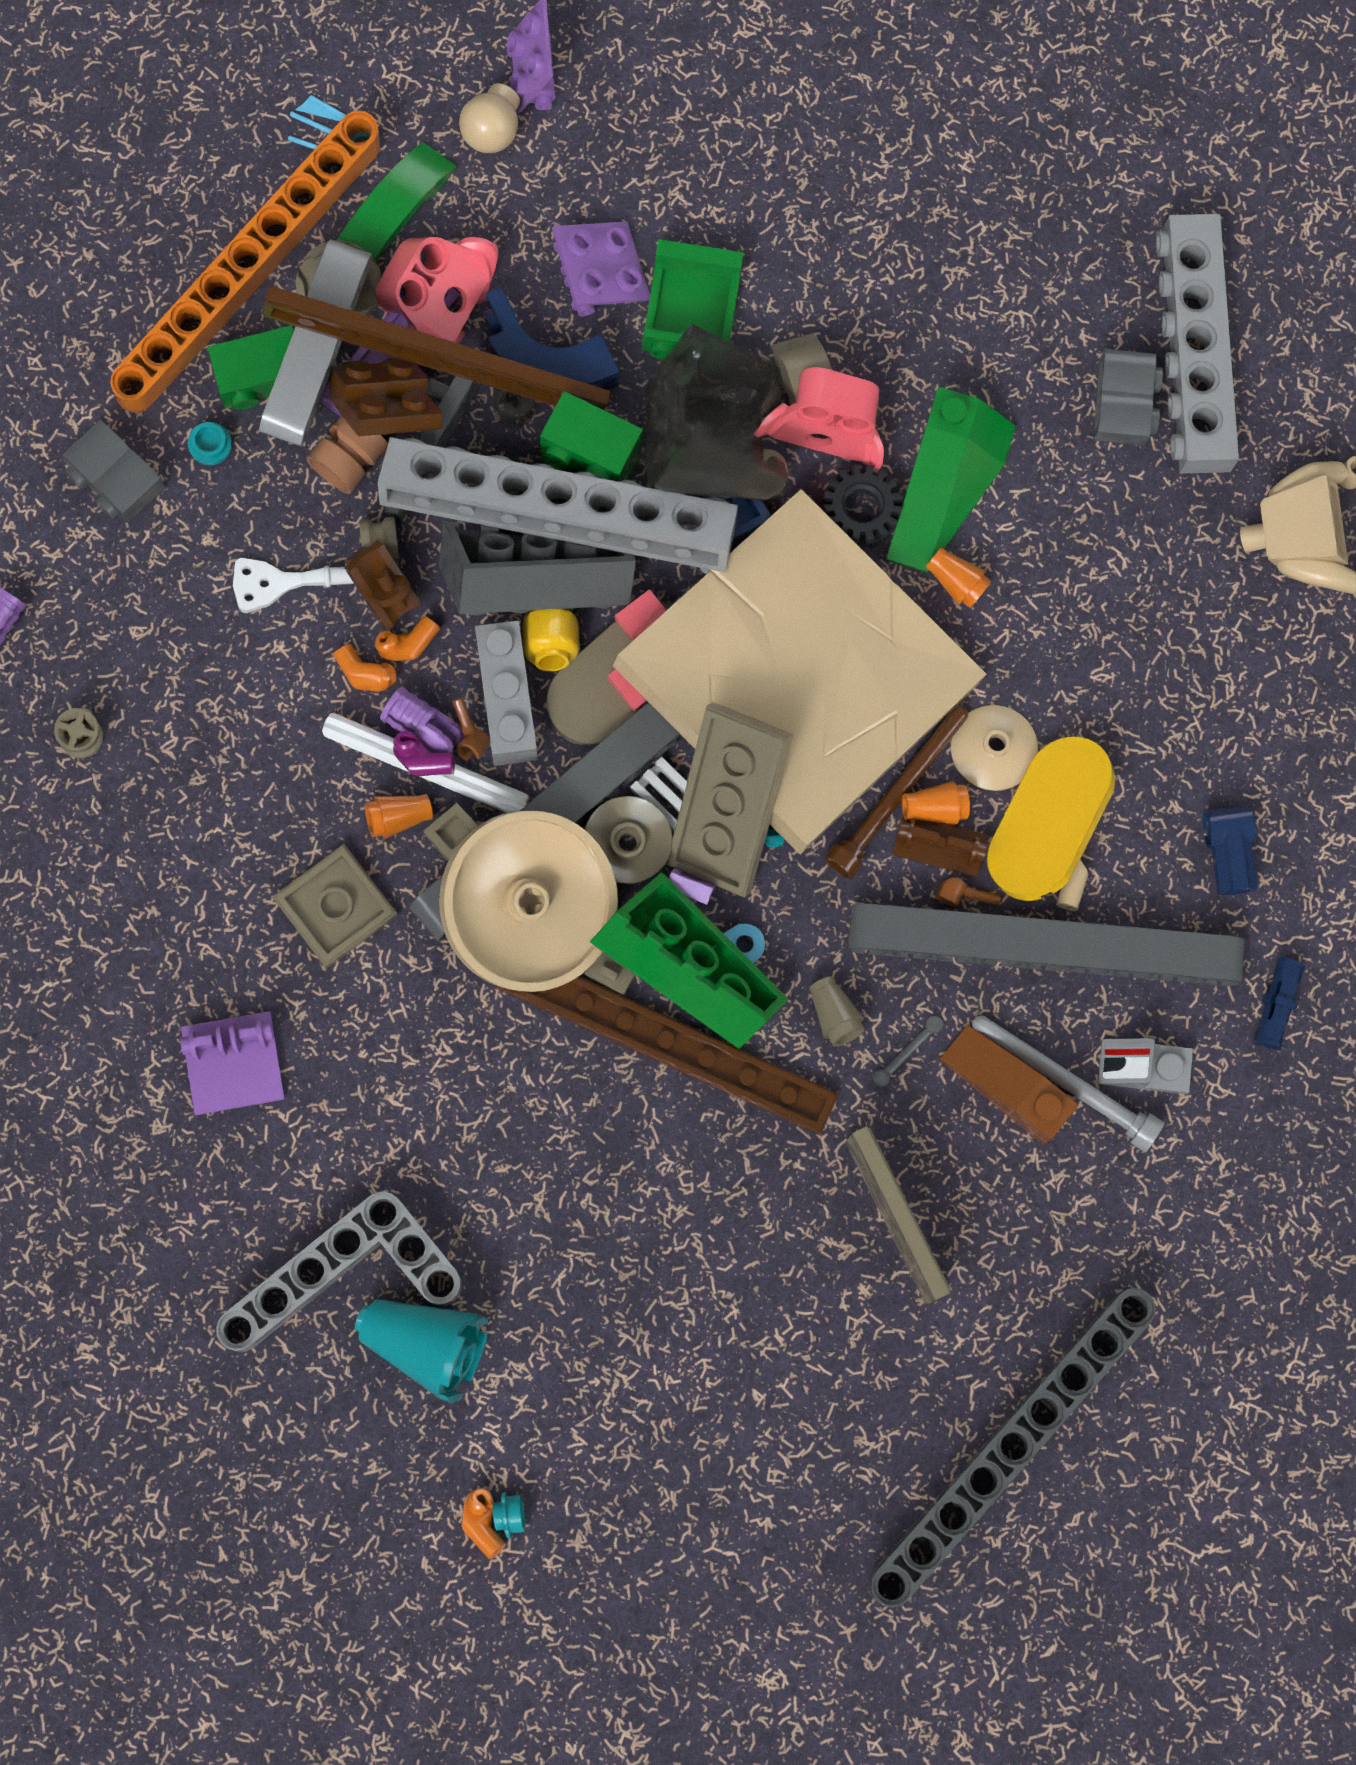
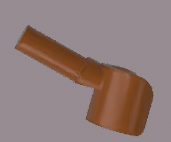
(474, 740)
(953, 889)

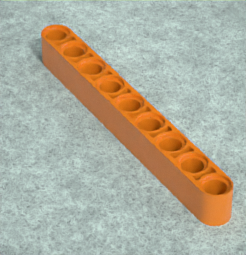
(245, 281)

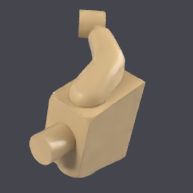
(1305, 526)

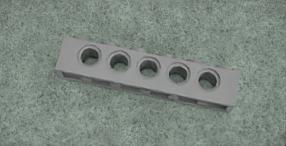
(1200, 240)

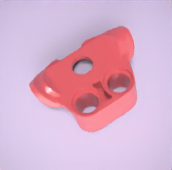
(459, 265)
(830, 406)

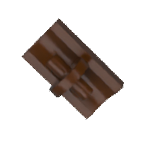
(381, 583)

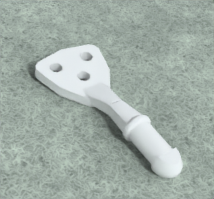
(278, 581)

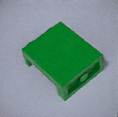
(690, 288)

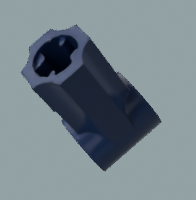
(1231, 840)

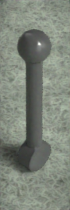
(932, 1026)

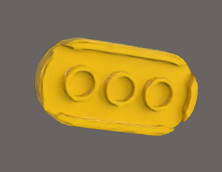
(1051, 818)

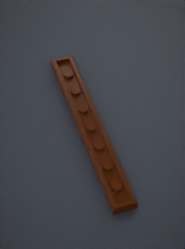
(426, 349)
(686, 1051)

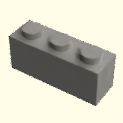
(506, 693)

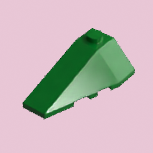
(954, 467)

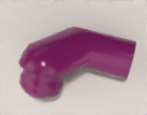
(418, 759)

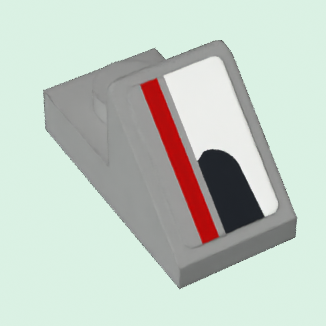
(1145, 1065)

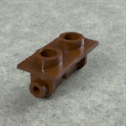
(941, 845)

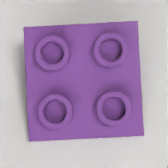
(532, 59)
(600, 265)
(232, 1063)

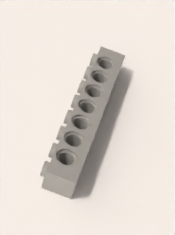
(573, 521)

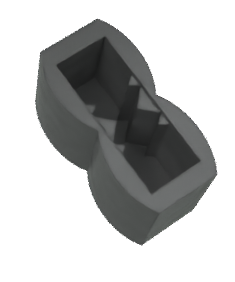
(1126, 397)
(112, 472)

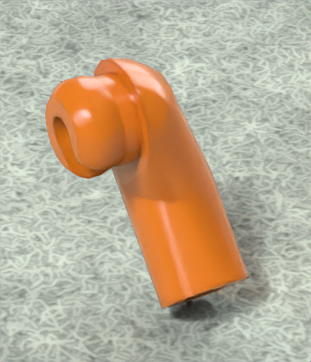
(407, 646)
(364, 675)
(478, 1522)

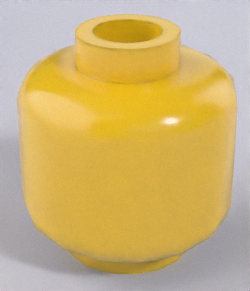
(550, 638)

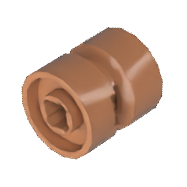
(345, 455)

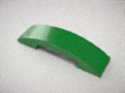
(397, 199)

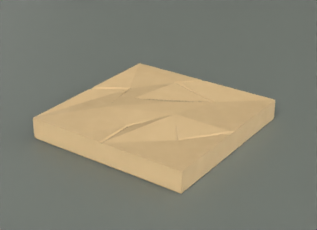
(809, 644)

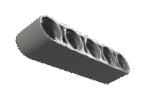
(311, 354)

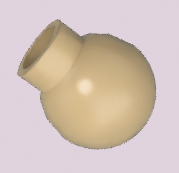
(490, 119)

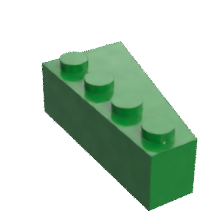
(689, 961)

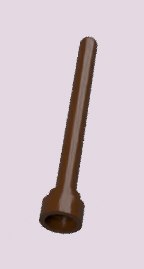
(847, 856)

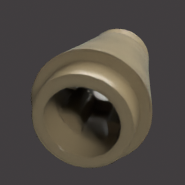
(836, 1013)

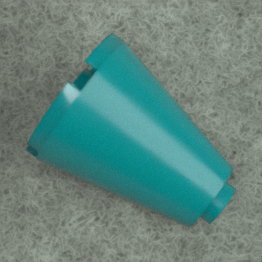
(425, 1343)

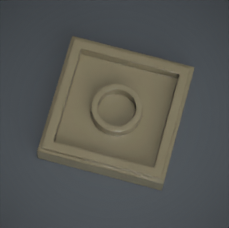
(335, 906)

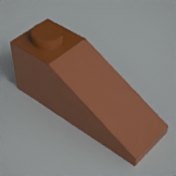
(1010, 1084)

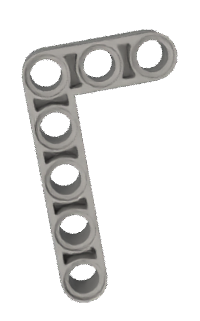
(337, 1265)

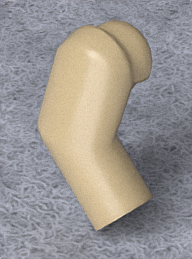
(1071, 893)

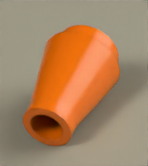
(960, 578)
(939, 804)
(396, 813)

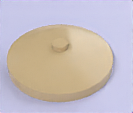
(527, 900)

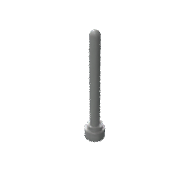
(1139, 1127)

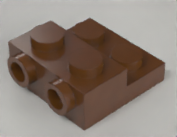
(383, 397)

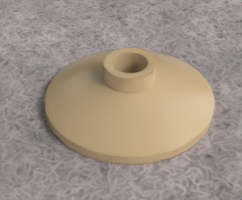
(992, 768)

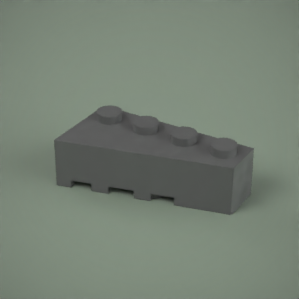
(530, 572)

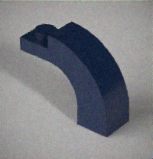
(584, 362)

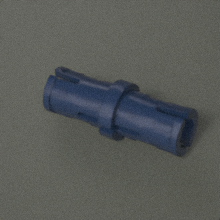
(1279, 1003)

